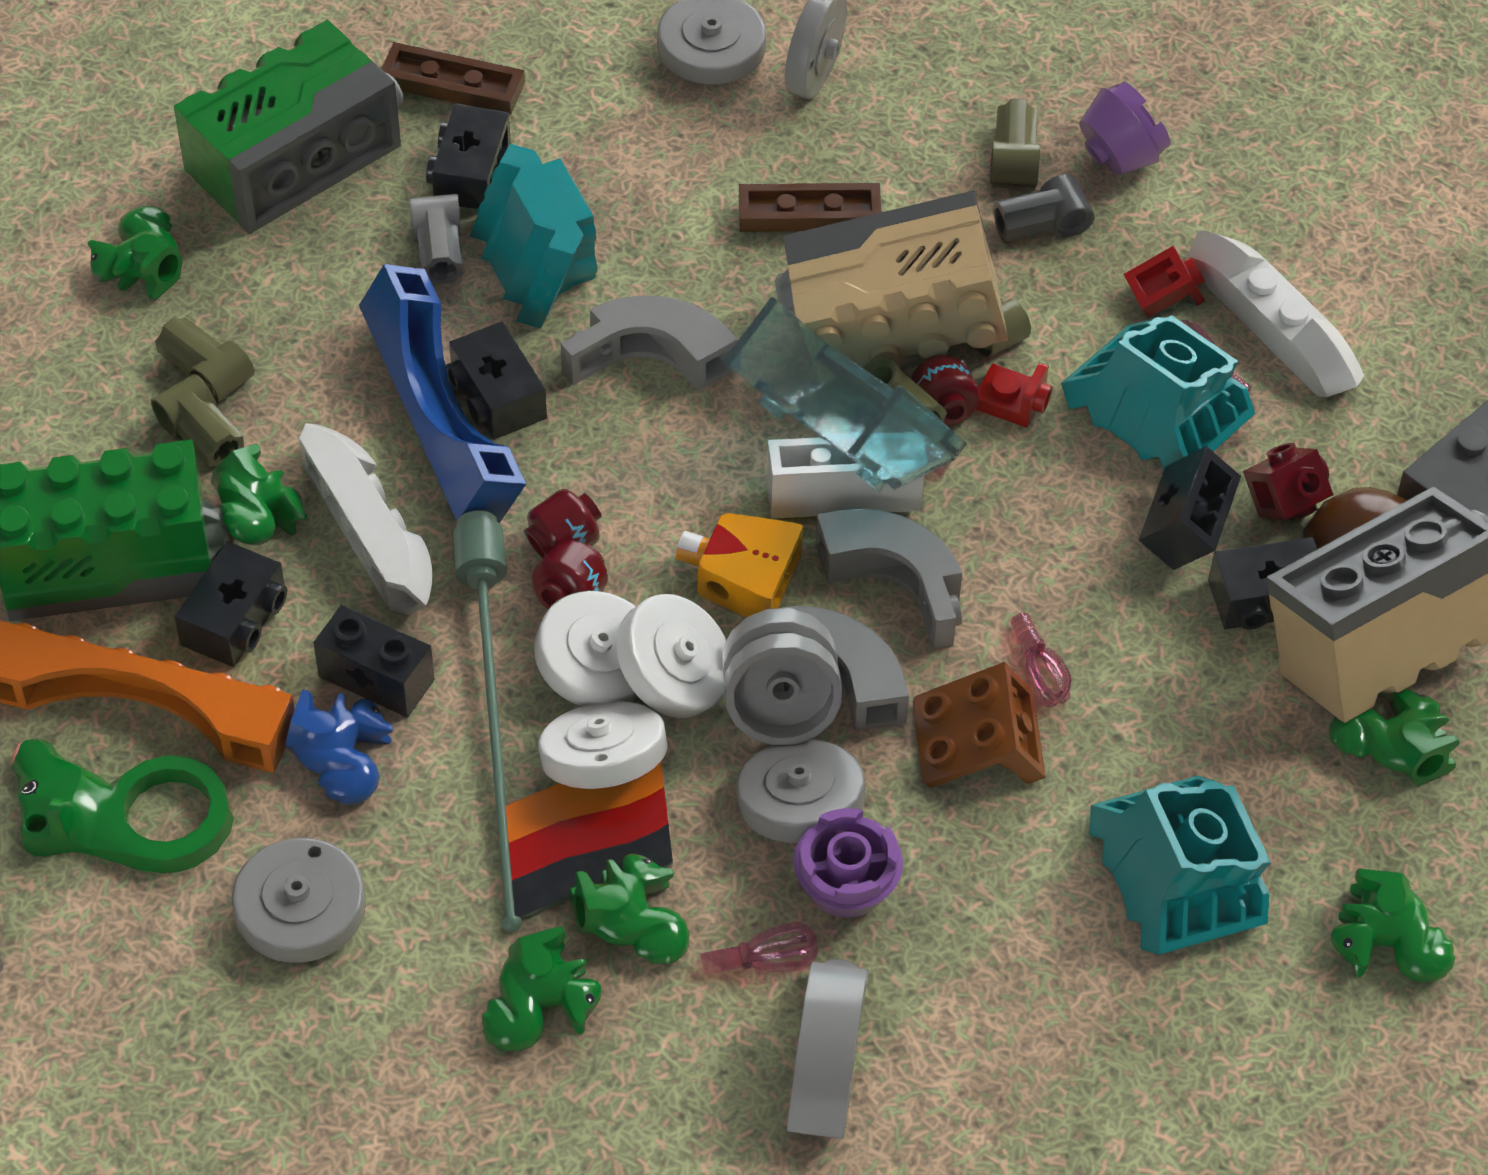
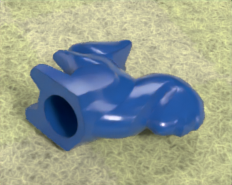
(327, 742)

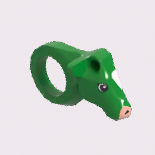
(79, 812)

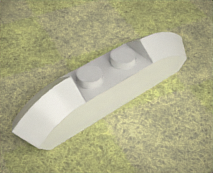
(1276, 314)
(389, 553)

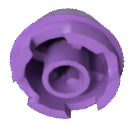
(1122, 130)
(848, 863)

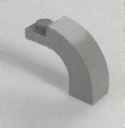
(654, 329)
(899, 550)
(867, 671)
(827, 1048)

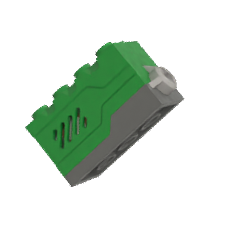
(289, 126)
(105, 531)

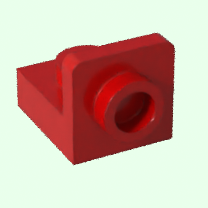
(1165, 281)
(1014, 395)

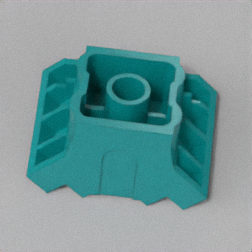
(535, 232)
(1161, 390)
(1184, 862)

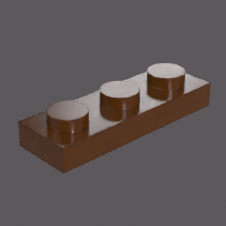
(454, 78)
(804, 205)

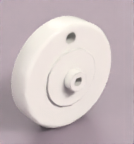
(579, 648)
(672, 655)
(602, 745)

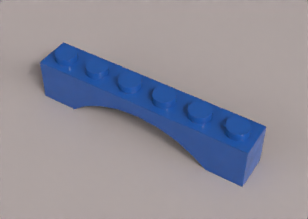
(407, 330)

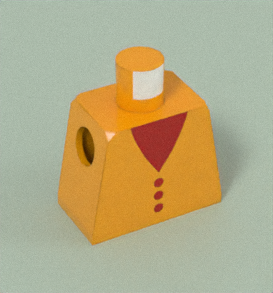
(744, 561)

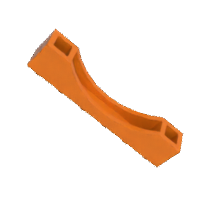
(239, 718)

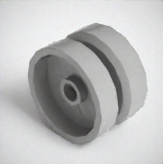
(781, 676)

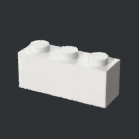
(816, 478)

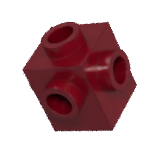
(1289, 482)

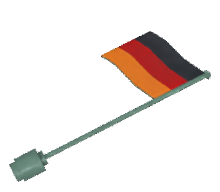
(562, 826)

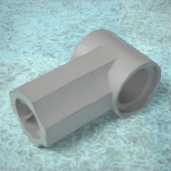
(438, 231)

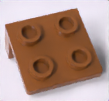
(978, 725)

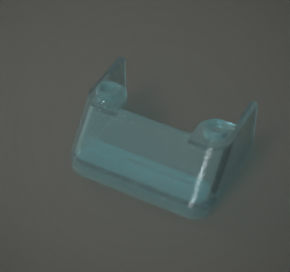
(840, 401)

